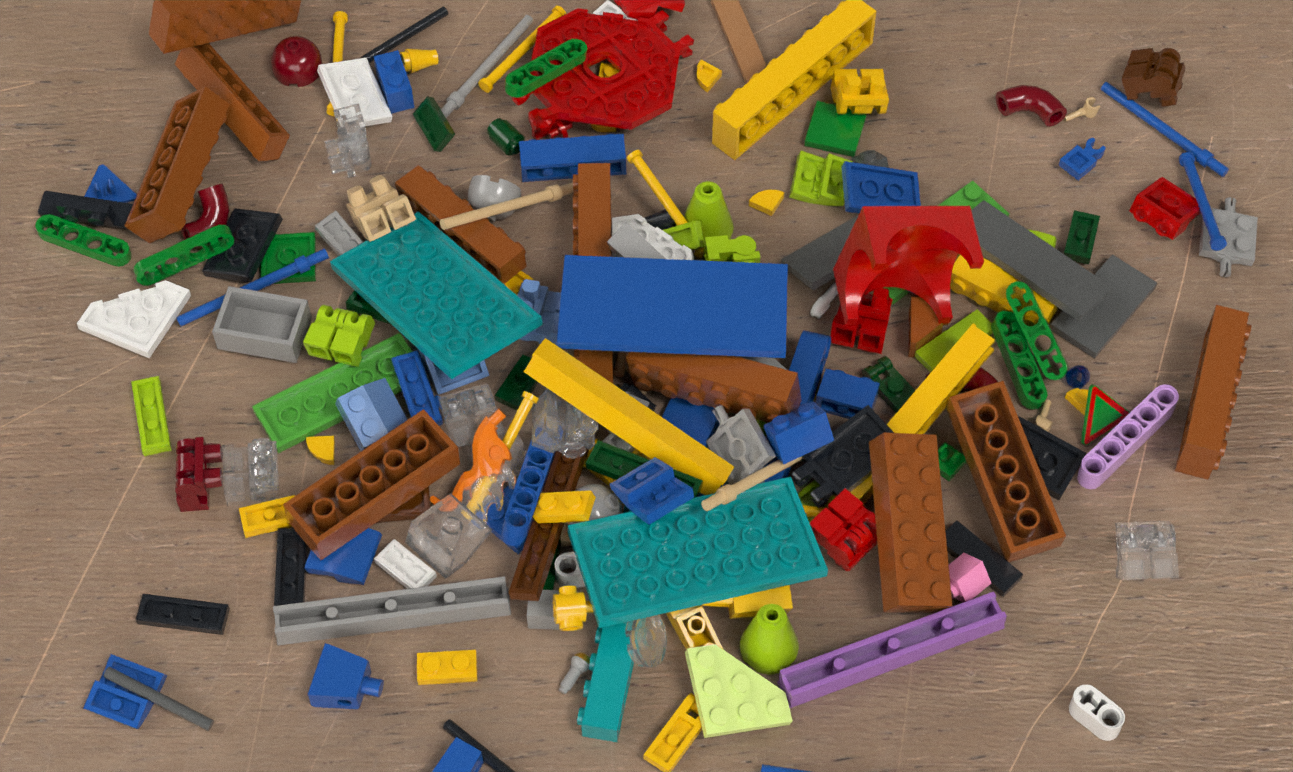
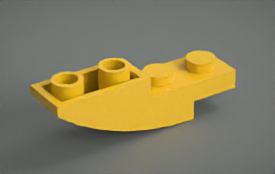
(693, 627)

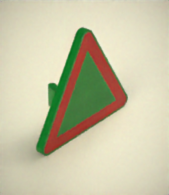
(1101, 415)

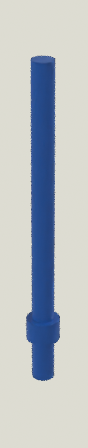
(1202, 157)
(301, 264)

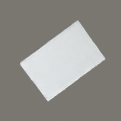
(352, 84)

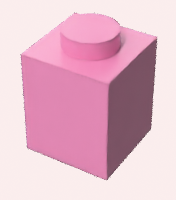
(967, 577)

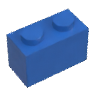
(394, 81)
(845, 394)
(799, 432)

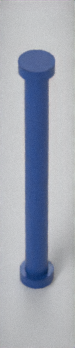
(1217, 241)

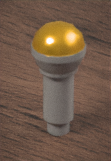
(579, 665)

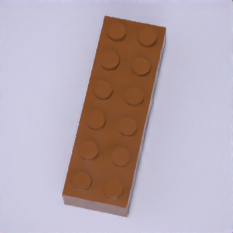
(198, 22)
(177, 165)
(718, 381)
(1214, 393)
(1005, 472)
(372, 484)
(910, 523)

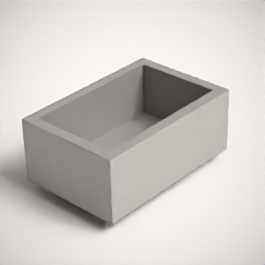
(262, 324)

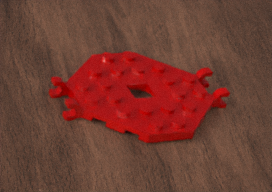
(635, 48)

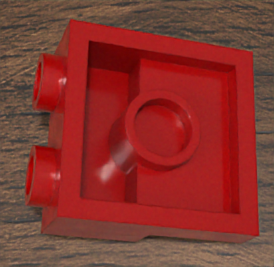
(1165, 208)

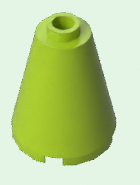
(711, 210)
(769, 641)

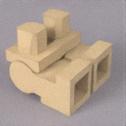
(379, 209)

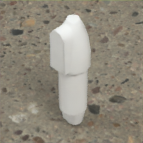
(823, 302)

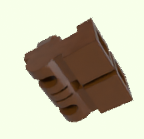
(1154, 73)

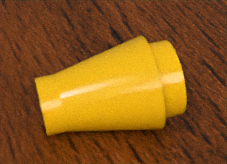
(418, 59)

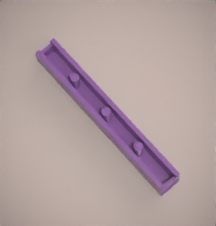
(891, 649)

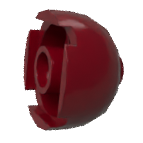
(296, 61)

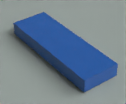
(415, 385)

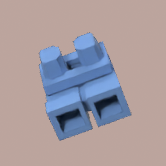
(546, 305)

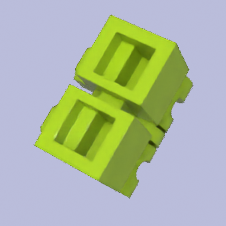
(733, 250)
(339, 335)

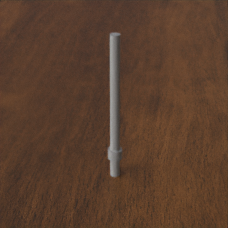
(456, 99)

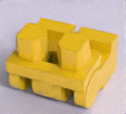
(859, 92)

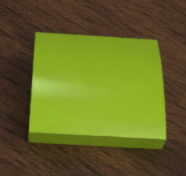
(818, 179)

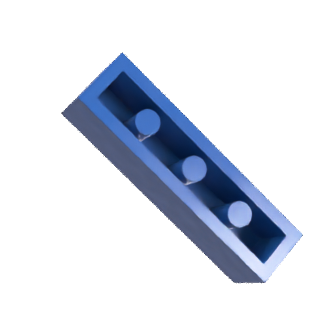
(560, 156)

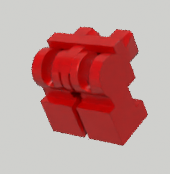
(871, 325)
(845, 530)

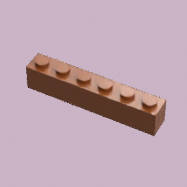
(245, 113)
(478, 238)

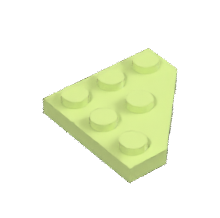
(732, 695)

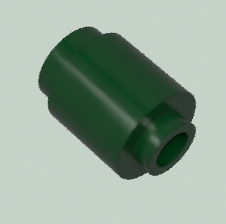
(505, 136)

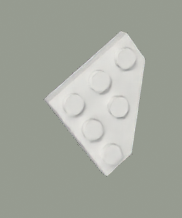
(655, 236)
(137, 317)

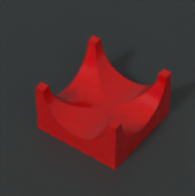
(907, 251)

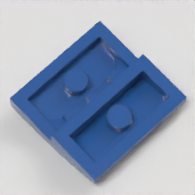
(652, 490)
(350, 561)
(118, 702)

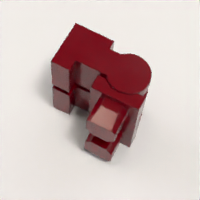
(194, 473)

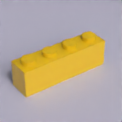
(989, 286)

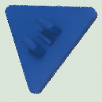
(109, 187)

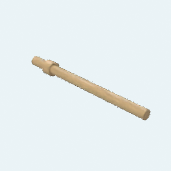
(551, 193)
(729, 492)

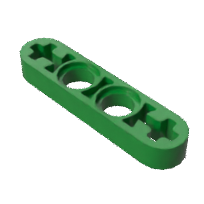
(542, 63)
(85, 237)
(185, 257)
(1033, 332)
(1021, 359)

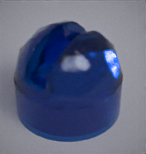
(1073, 374)

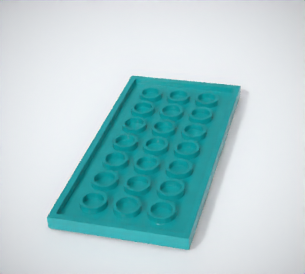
(436, 295)
(696, 553)

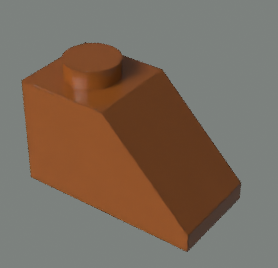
(922, 325)

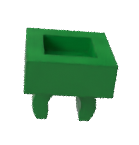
(950, 461)

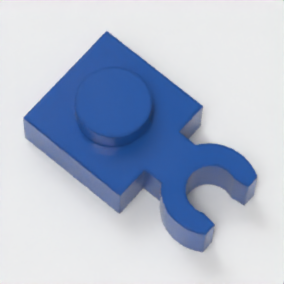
(1081, 161)

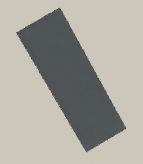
(1037, 263)

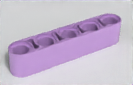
(1124, 447)

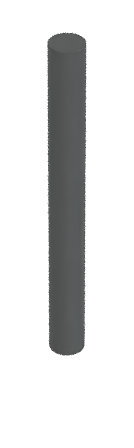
(158, 698)

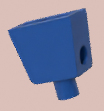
(342, 680)

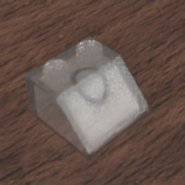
(447, 535)

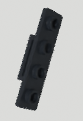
(85, 209)

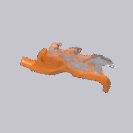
(485, 480)

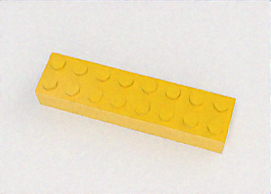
(792, 77)

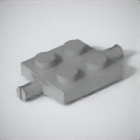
(1240, 236)
(740, 443)

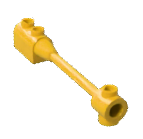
(571, 607)

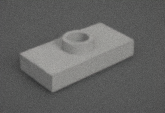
(337, 233)

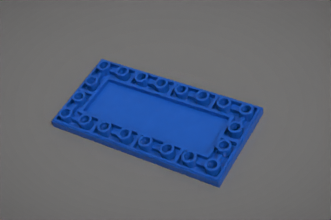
(673, 306)

